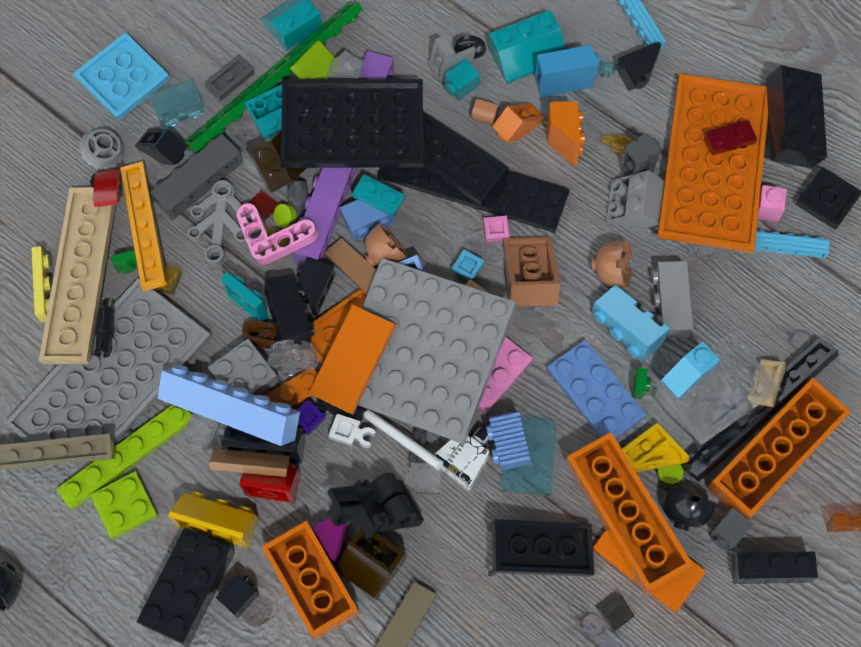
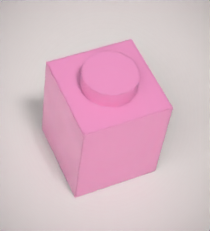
(771, 203)

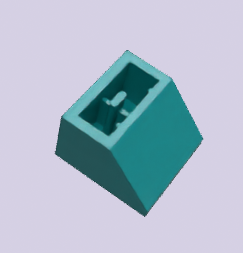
(266, 111)

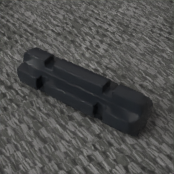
(324, 406)

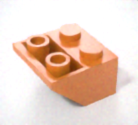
(565, 131)

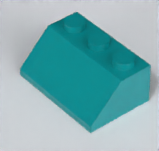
(518, 45)

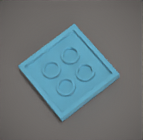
(121, 76)

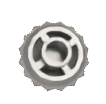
(101, 148)

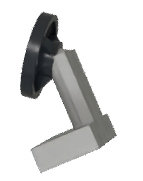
(444, 57)

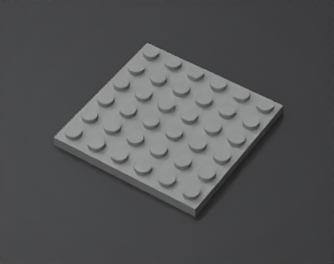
(438, 352)

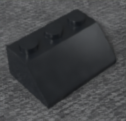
(241, 441)

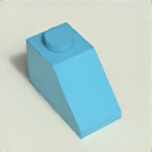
(690, 370)

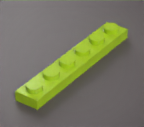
(127, 454)

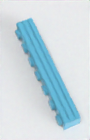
(642, 22)
(791, 244)

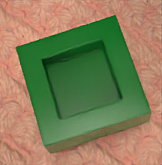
(125, 262)
(641, 383)

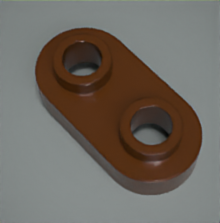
(265, 331)

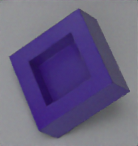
(310, 417)

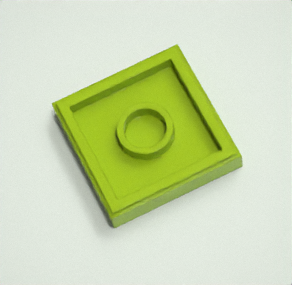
(313, 63)

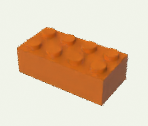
(310, 580)

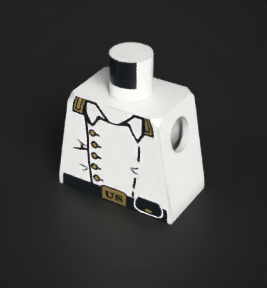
(465, 461)

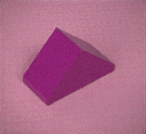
(330, 538)

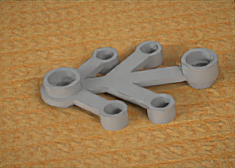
(218, 219)

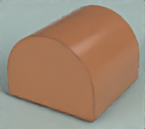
(485, 112)

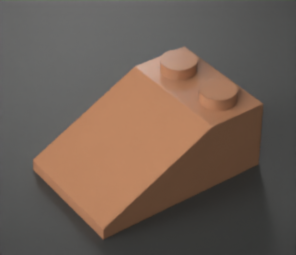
(531, 271)

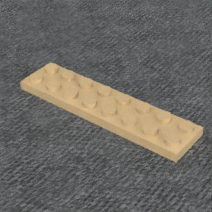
(77, 280)

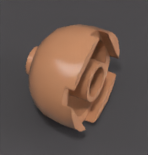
(382, 244)
(613, 263)

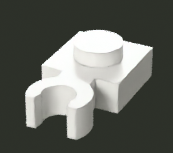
(347, 431)

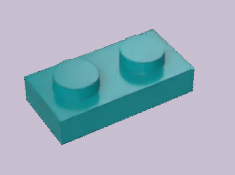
(378, 196)

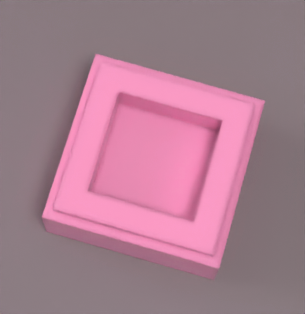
(496, 228)

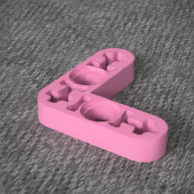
(265, 241)

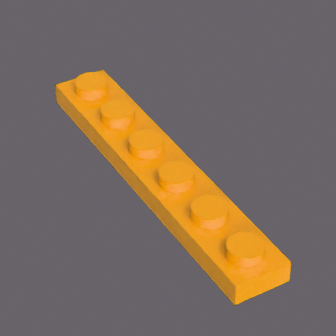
(143, 226)

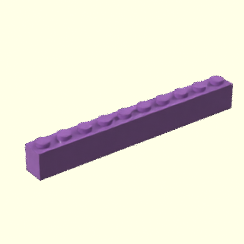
(334, 183)

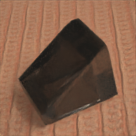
(615, 610)

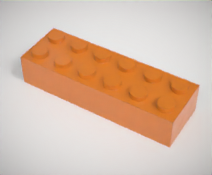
(779, 449)
(628, 514)

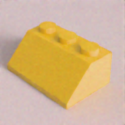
(215, 519)

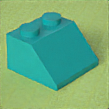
(292, 22)

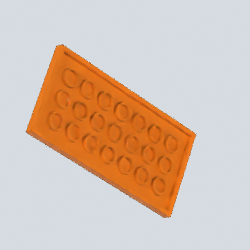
(714, 196)

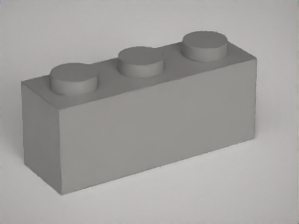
(673, 298)

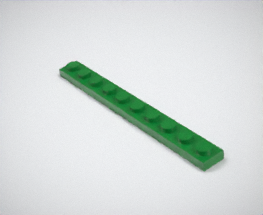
(269, 79)

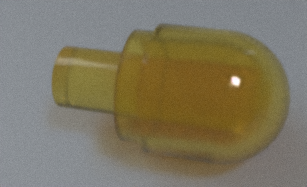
(617, 142)

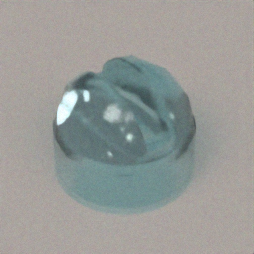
(607, 67)

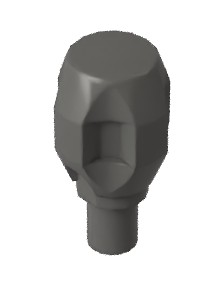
(297, 195)

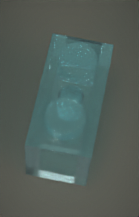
(177, 104)

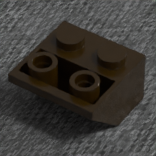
(371, 563)

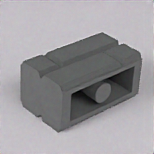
(640, 155)

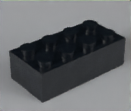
(796, 117)
(186, 587)

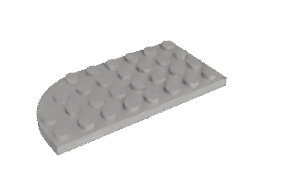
(114, 389)

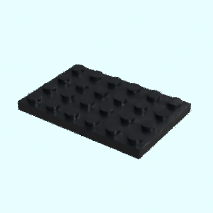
(352, 123)

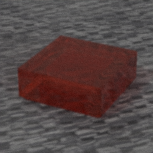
(264, 205)

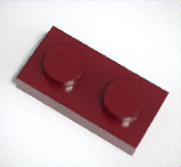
(730, 137)

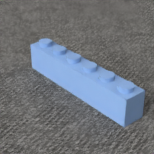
(229, 405)

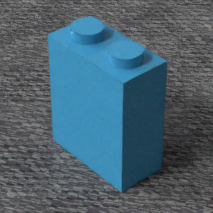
(566, 70)

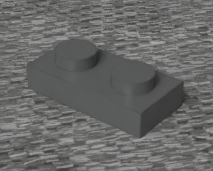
(229, 77)

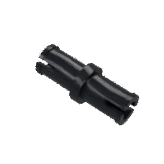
(104, 332)

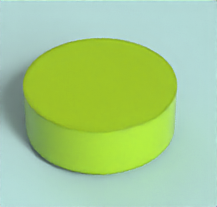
(284, 215)
(670, 475)

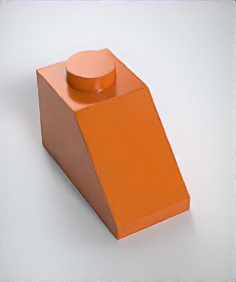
(517, 122)

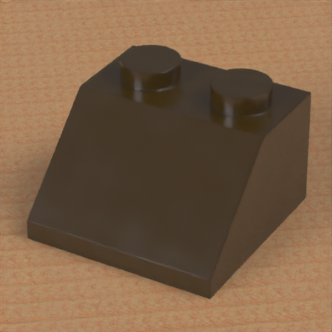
(267, 160)

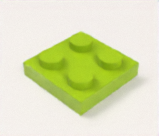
(123, 505)

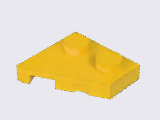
(654, 450)

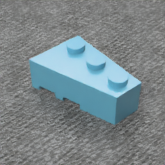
(629, 324)

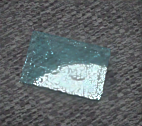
(536, 477)

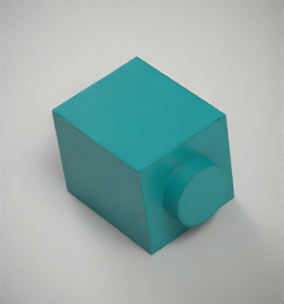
(461, 79)

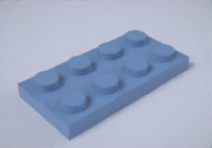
(595, 391)

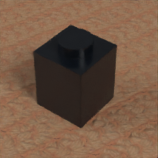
(238, 595)

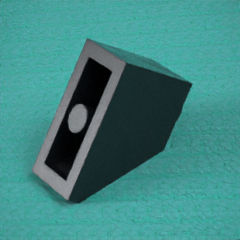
(638, 66)
(162, 146)
(315, 282)

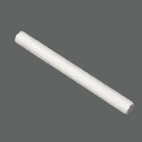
(403, 439)

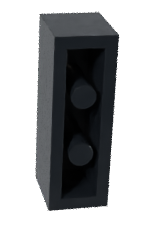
(287, 309)
(774, 567)

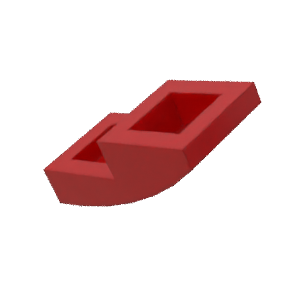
(106, 188)

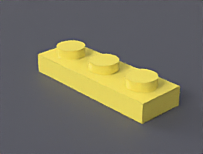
(41, 282)

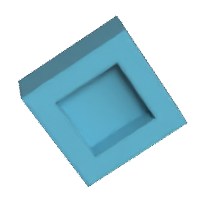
(467, 266)

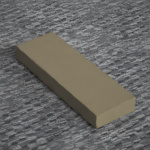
(407, 617)

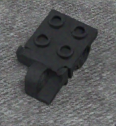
(376, 505)

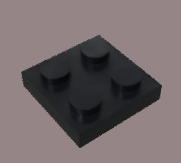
(829, 198)

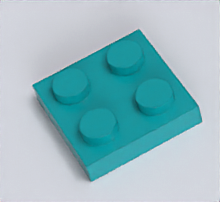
(248, 300)

